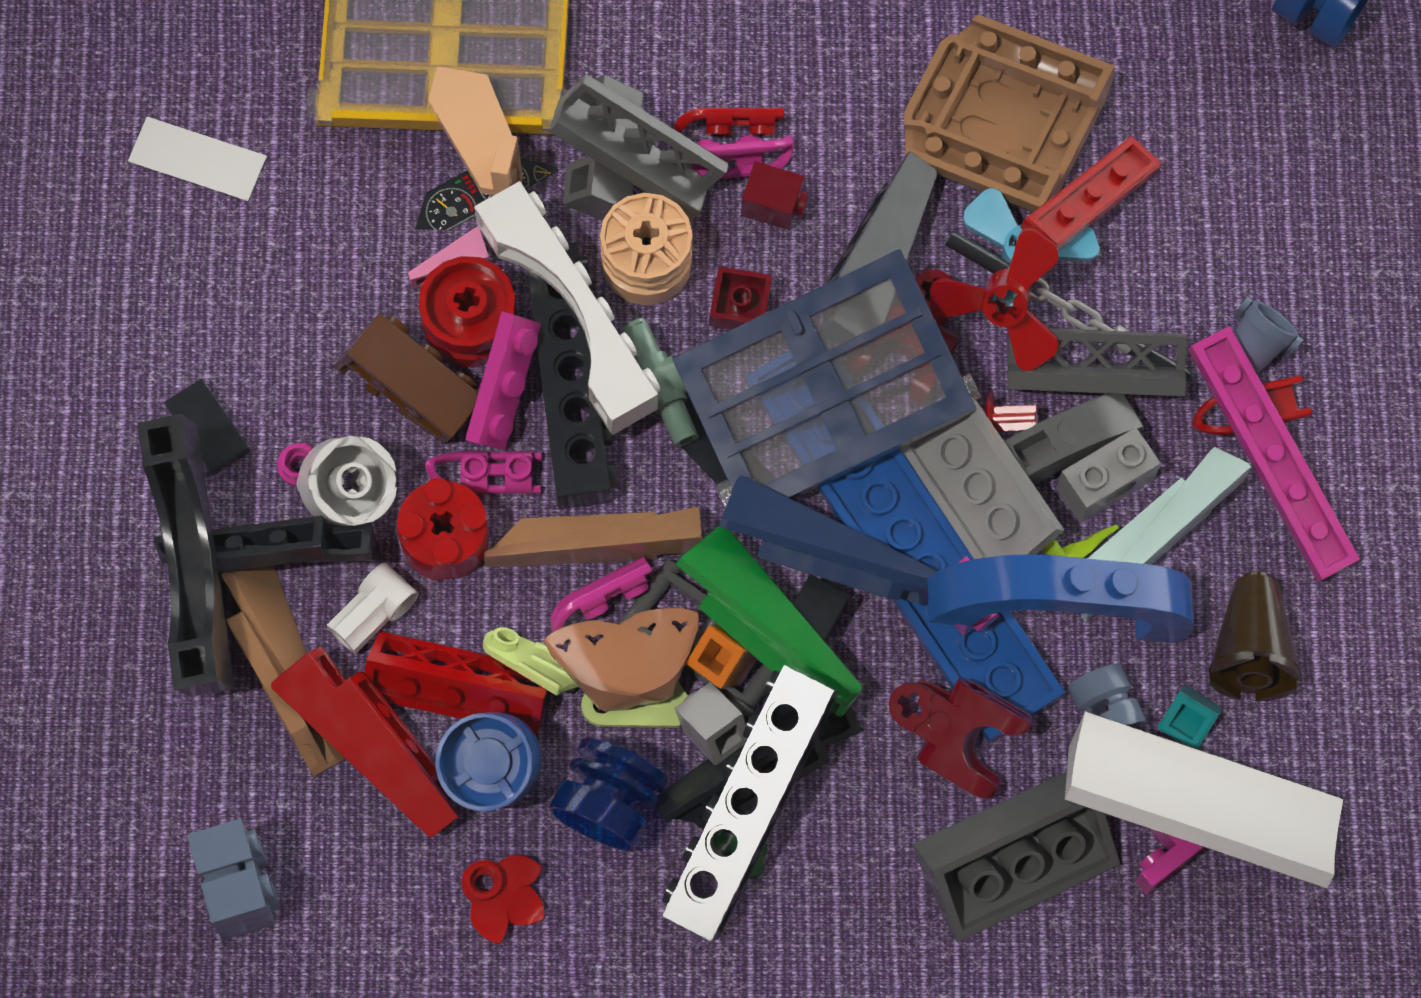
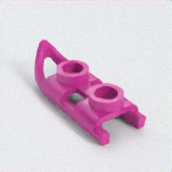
(745, 152)
(476, 470)
(592, 597)

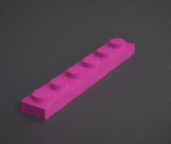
(1273, 454)

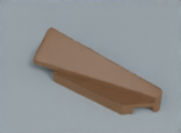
(596, 538)
(271, 645)

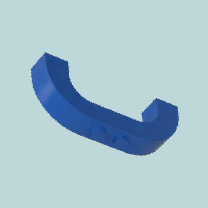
(1150, 594)

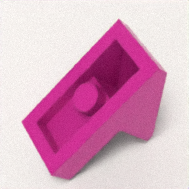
(1161, 865)

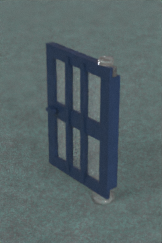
(826, 381)

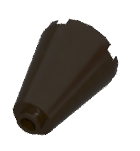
(1255, 643)

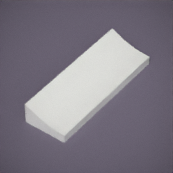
(1203, 799)

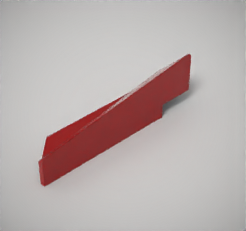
(368, 735)

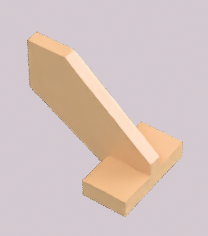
(476, 128)

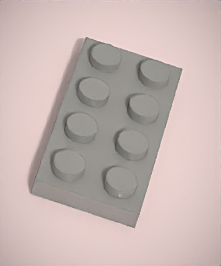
(983, 489)

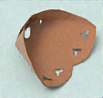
(626, 664)

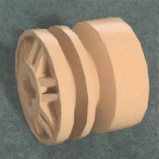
(651, 271)

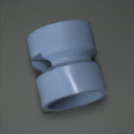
(1104, 689)

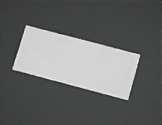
(197, 158)

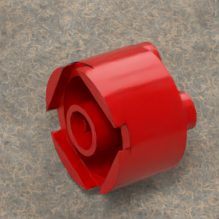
(441, 506)

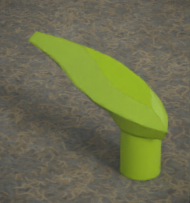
(1081, 548)

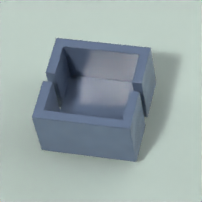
(234, 888)

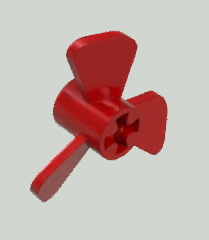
(1029, 337)

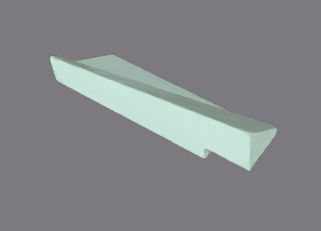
(1175, 512)

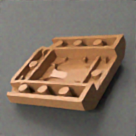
(1005, 111)

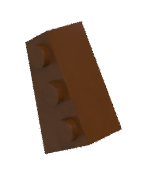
(410, 377)

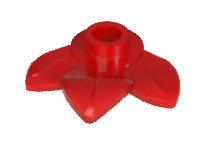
(508, 900)

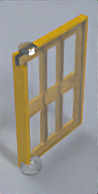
(385, 55)

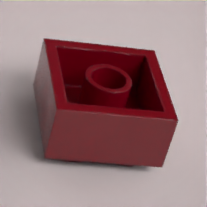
(739, 297)

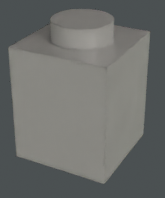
(712, 723)

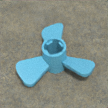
(993, 220)

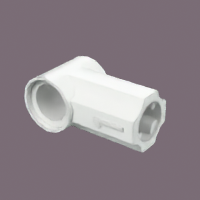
(380, 599)

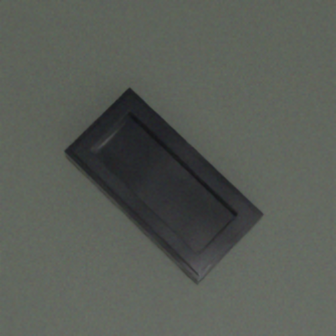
(218, 437)

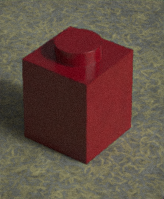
(774, 196)

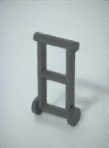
(666, 577)

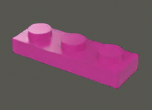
(503, 381)

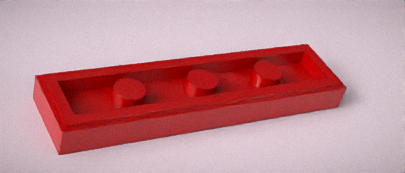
(1094, 193)

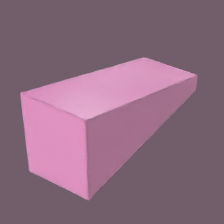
(468, 245)

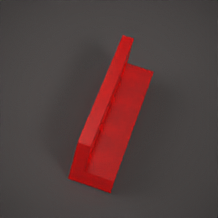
(454, 687)

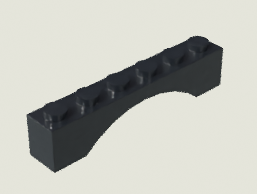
(197, 619)

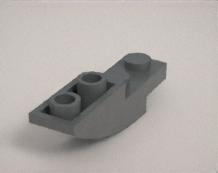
(1072, 435)

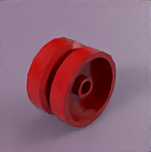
(463, 308)

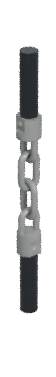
(994, 263)

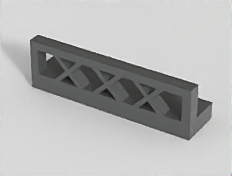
(630, 150)
(1106, 376)

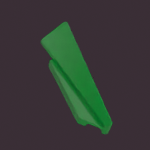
(761, 616)

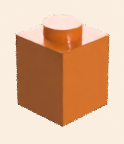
(721, 658)

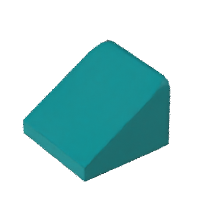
(1189, 717)

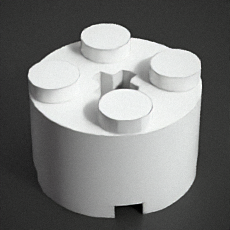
(372, 481)

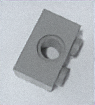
(1108, 475)

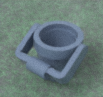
(1264, 333)

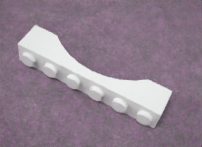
(521, 235)

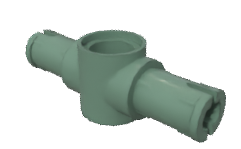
(672, 393)

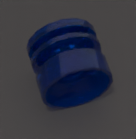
(612, 785)

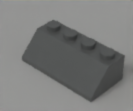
(1014, 856)

